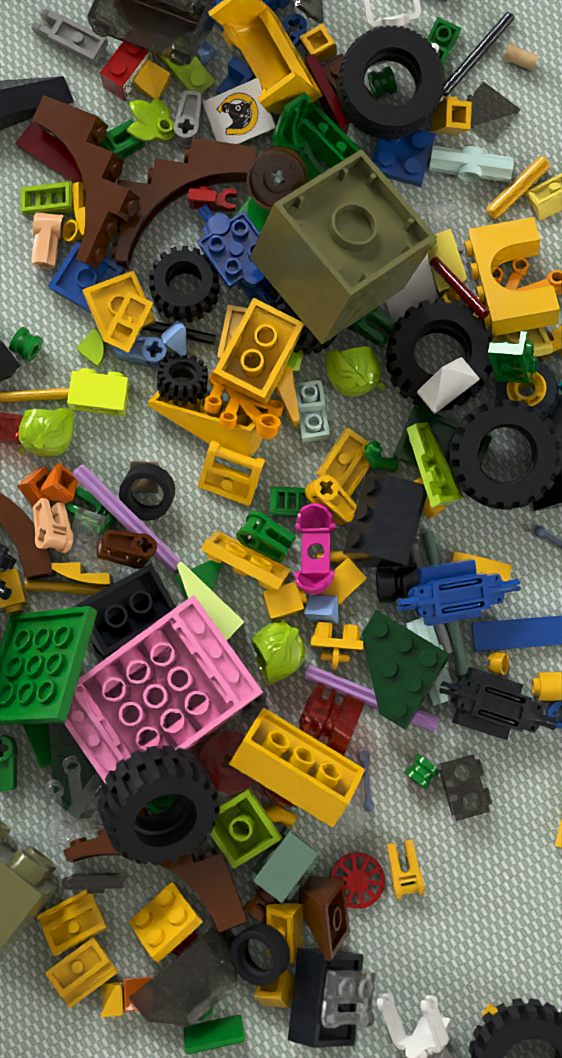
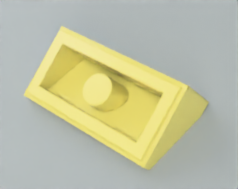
(546, 197)
(448, 253)

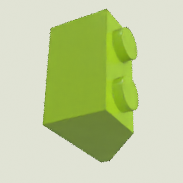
(243, 828)

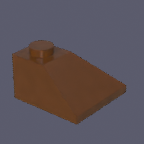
(325, 912)

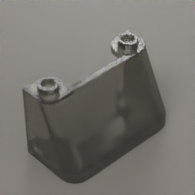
(158, 26)

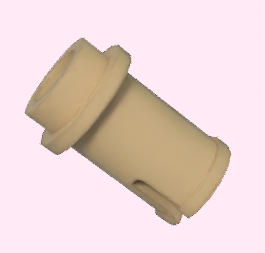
(520, 57)

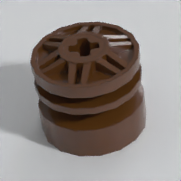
(262, 183)

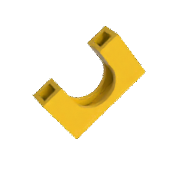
(509, 309)

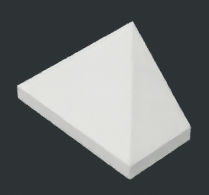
(447, 384)

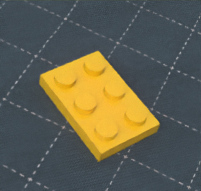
(246, 560)

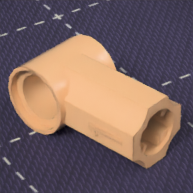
(47, 234)

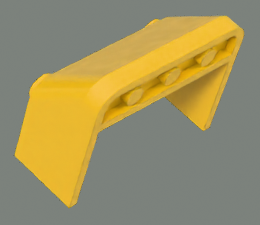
(268, 51)

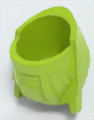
(354, 371)
(46, 432)
(278, 651)

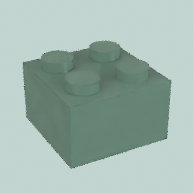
(284, 866)

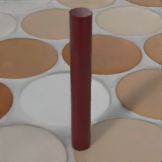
(455, 283)

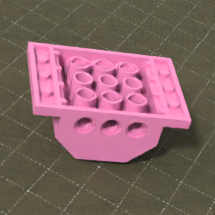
(160, 689)

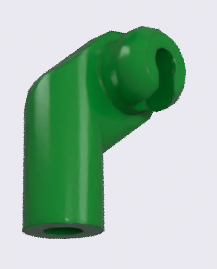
(376, 460)

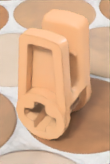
(52, 526)

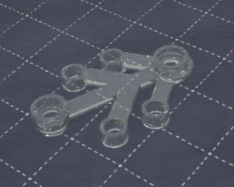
(81, 800)

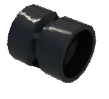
(395, 583)

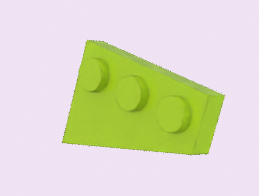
(433, 466)

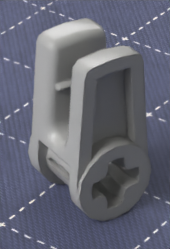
(188, 118)

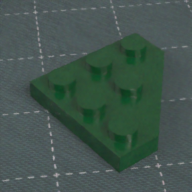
(400, 667)
(63, 746)

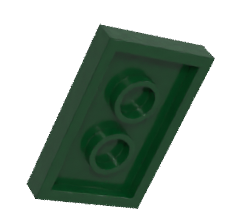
(443, 431)

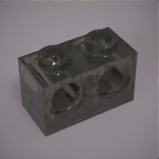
(456, 789)

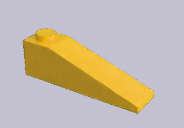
(206, 425)

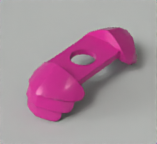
(316, 527)

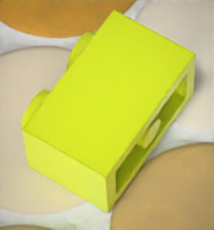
(98, 392)

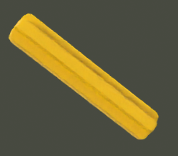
(517, 187)

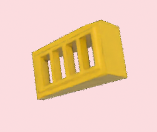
(286, 393)

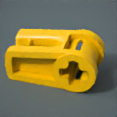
(333, 498)
(413, 873)

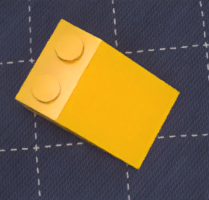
(258, 351)

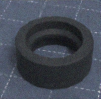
(156, 474)
(244, 964)

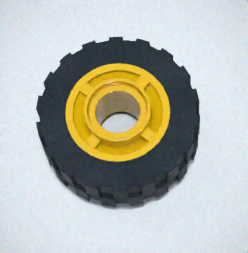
(545, 394)

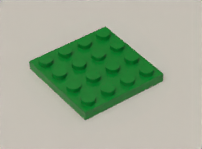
(42, 664)

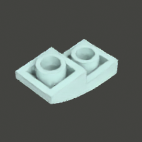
(312, 411)

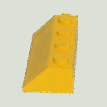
(297, 767)

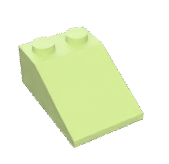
(223, 616)

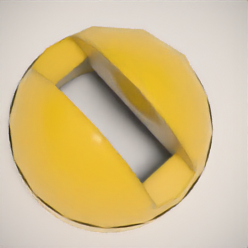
(67, 232)
(499, 663)

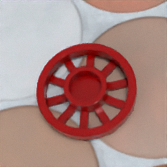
(358, 880)

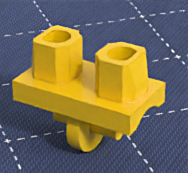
(349, 642)

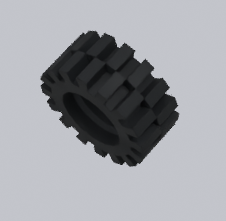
(179, 390)

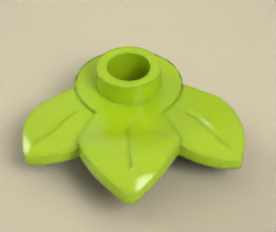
(150, 120)

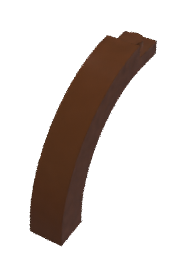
(35, 561)

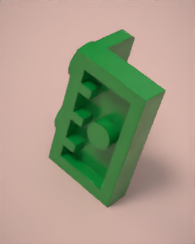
(513, 361)

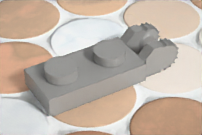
(71, 36)

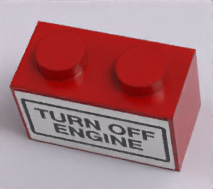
(122, 69)

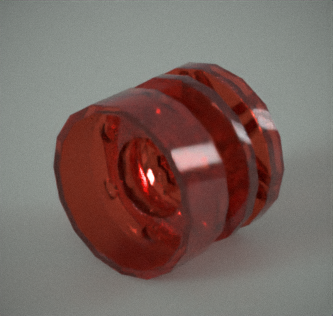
(331, 719)
(213, 757)

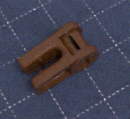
(125, 548)

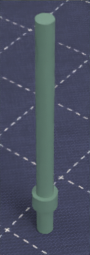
(453, 627)

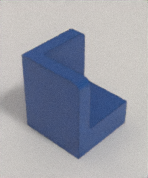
(237, 75)

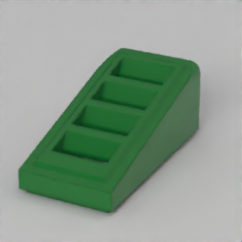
(276, 491)

